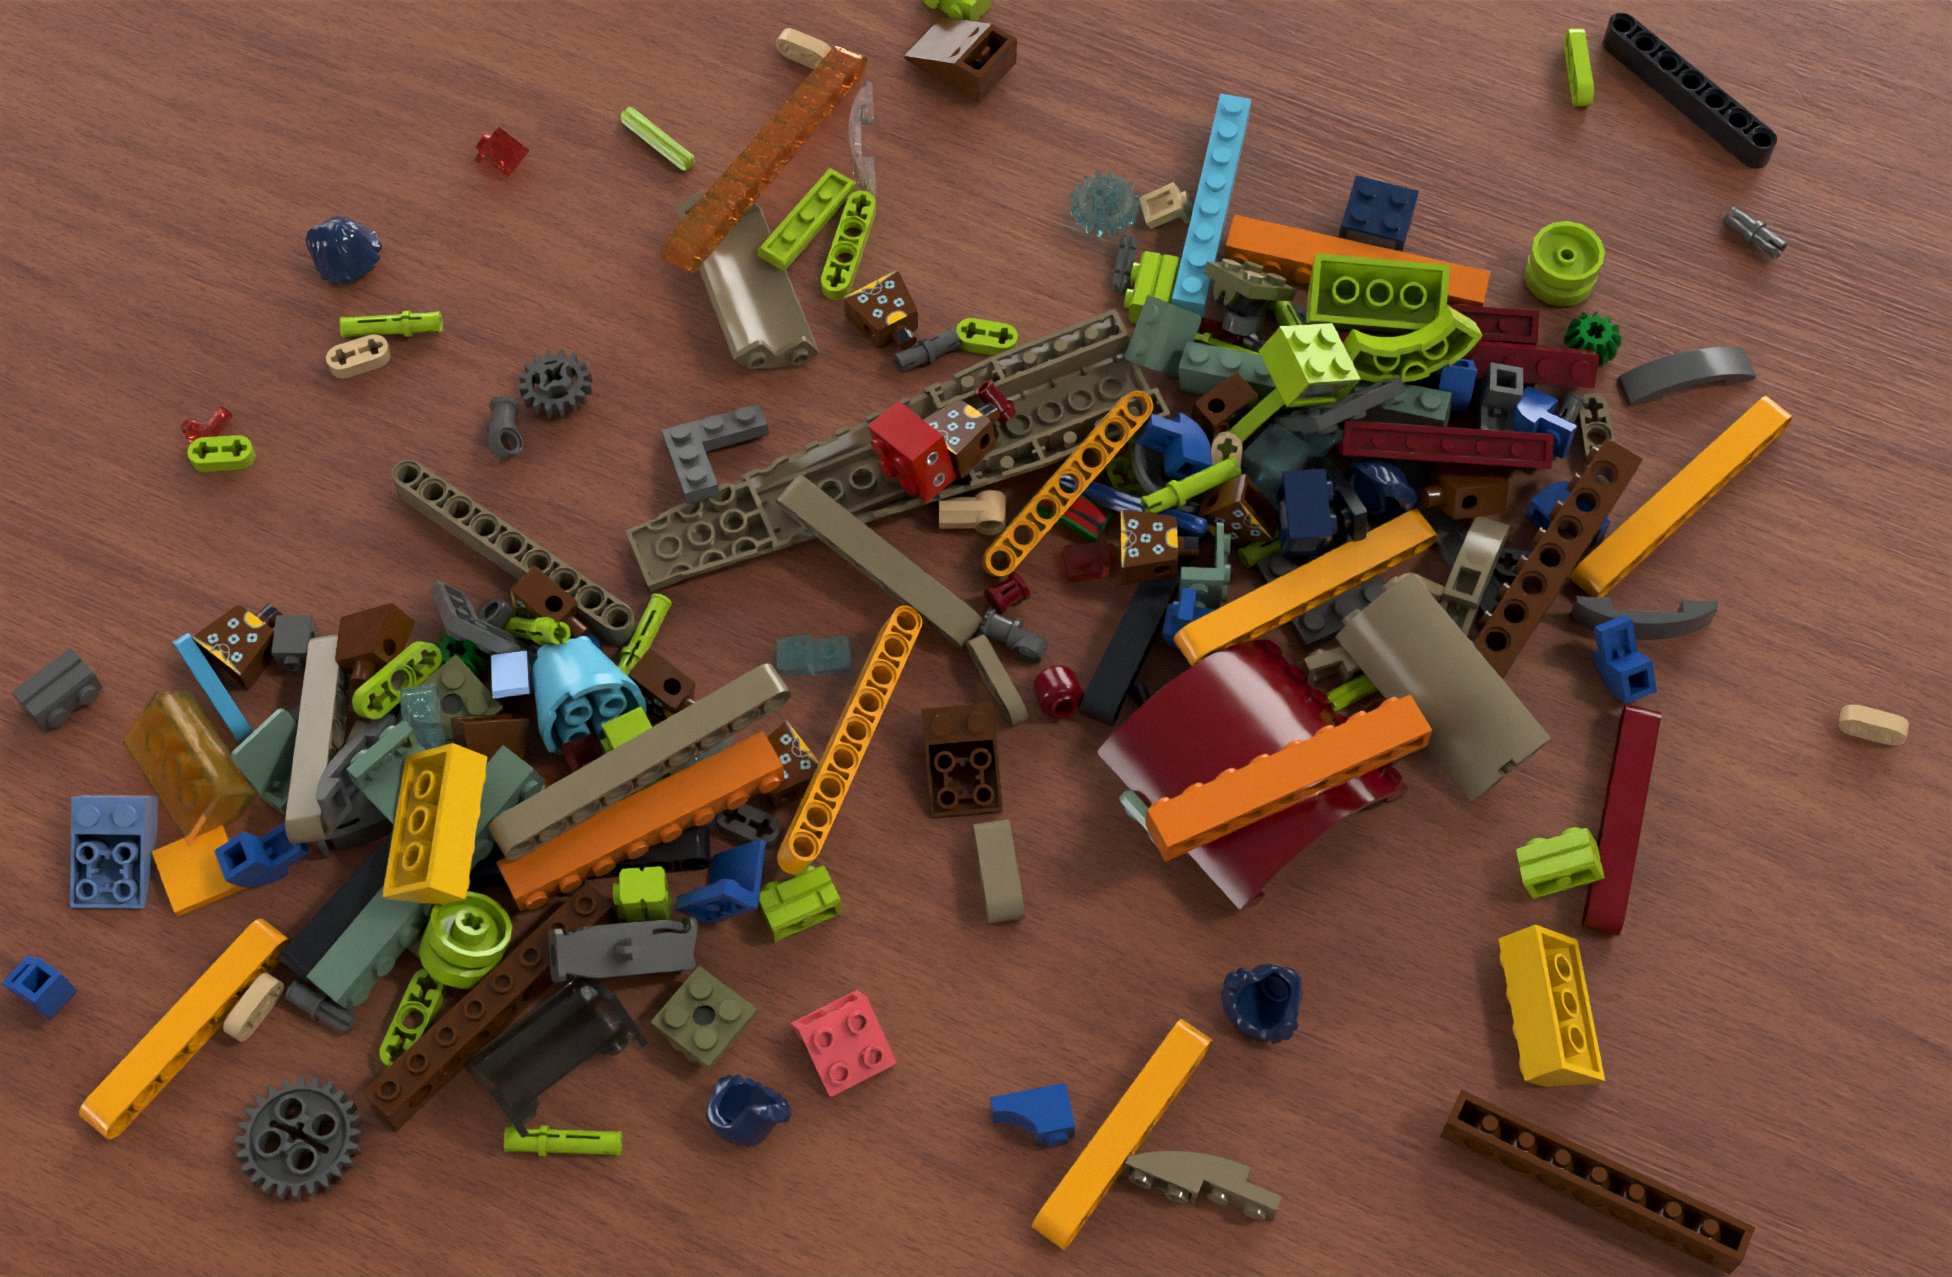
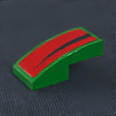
(1083, 516)

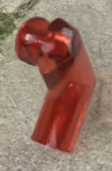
(1214, 327)
(211, 428)

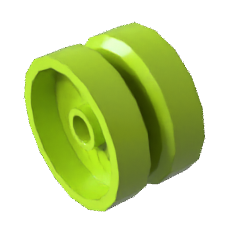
(1564, 263)
(465, 940)

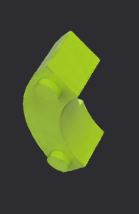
(1413, 354)

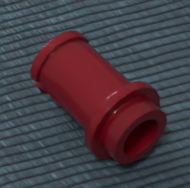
(990, 393)

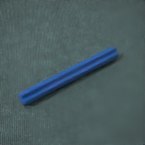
(1121, 500)

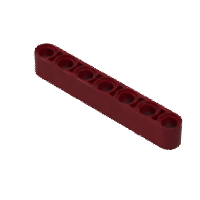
(1622, 818)

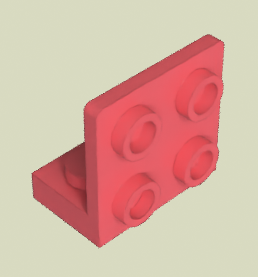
(844, 1042)

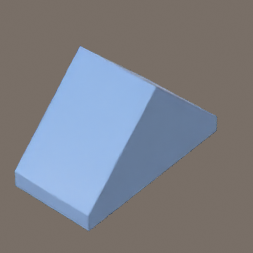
(511, 674)

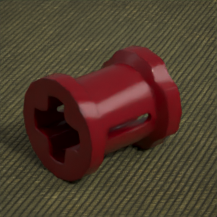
(1007, 593)

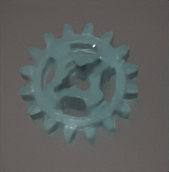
(1119, 209)

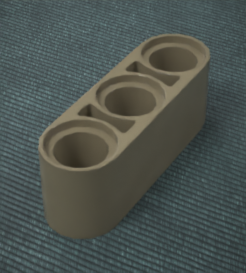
(998, 871)

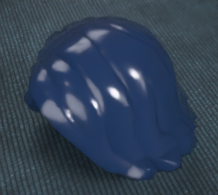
(343, 249)
(1382, 488)
(1263, 1001)
(745, 1110)

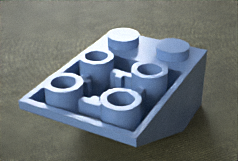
(112, 850)

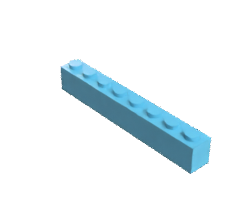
(1212, 203)

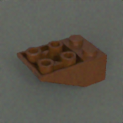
(965, 55)
(962, 759)

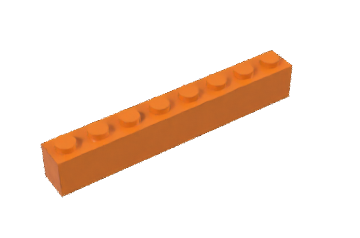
(1292, 251)
(1287, 776)
(644, 820)

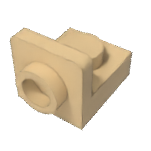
(1165, 205)

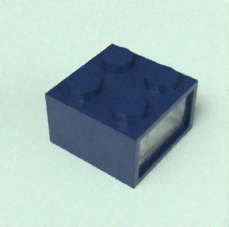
(1378, 213)
(1304, 513)

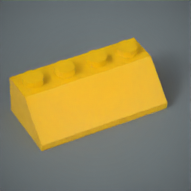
(435, 825)
(1550, 1008)

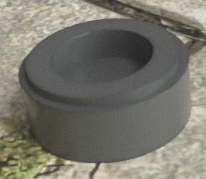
(496, 612)

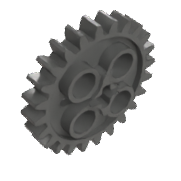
(280, 1168)

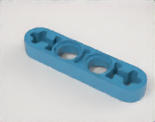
(213, 688)

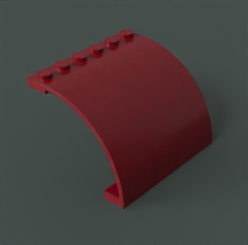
(1460, 439)
(1221, 719)

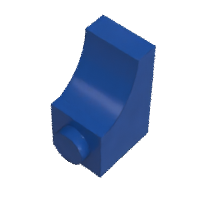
(1041, 1111)

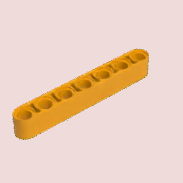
(1081, 475)
(182, 1030)
(1121, 1134)

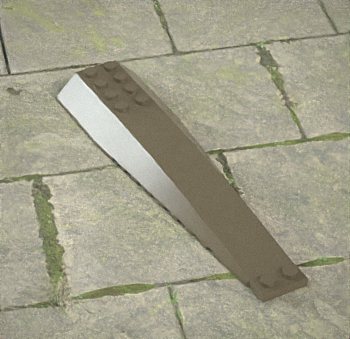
(1059, 396)

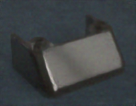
(548, 1046)

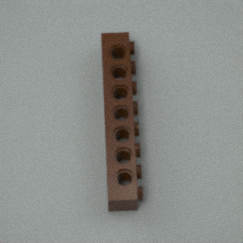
(1619, 468)
(480, 1014)
(1598, 1182)

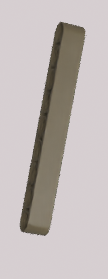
(506, 539)
(638, 762)

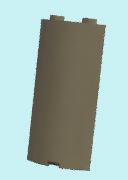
(754, 297)
(1418, 650)

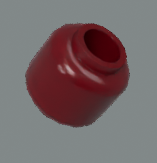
(1058, 691)

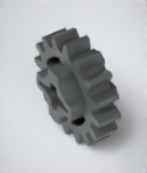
(555, 384)

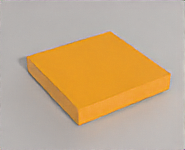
(193, 873)

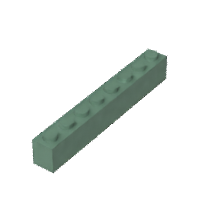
(1208, 366)
(389, 926)

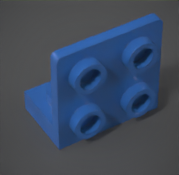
(731, 887)

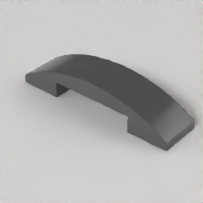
(1685, 370)
(1647, 624)
(335, 783)

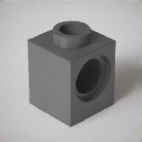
(292, 640)

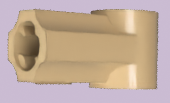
(983, 512)

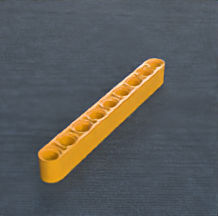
(1680, 498)
(1306, 587)
(844, 748)

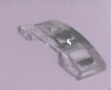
(862, 114)

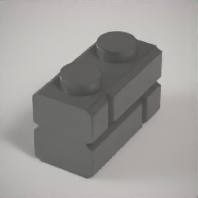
(58, 690)

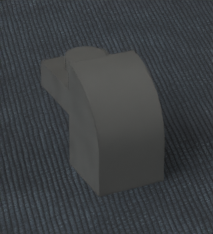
(1497, 396)

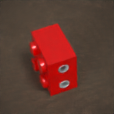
(911, 452)

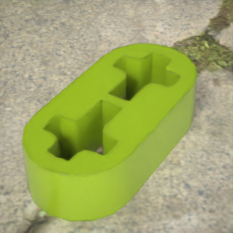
(986, 336)
(221, 453)

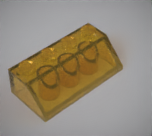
(188, 765)

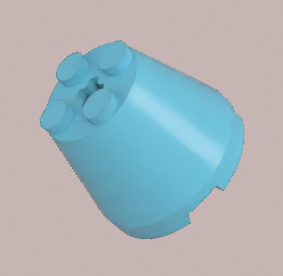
(579, 692)

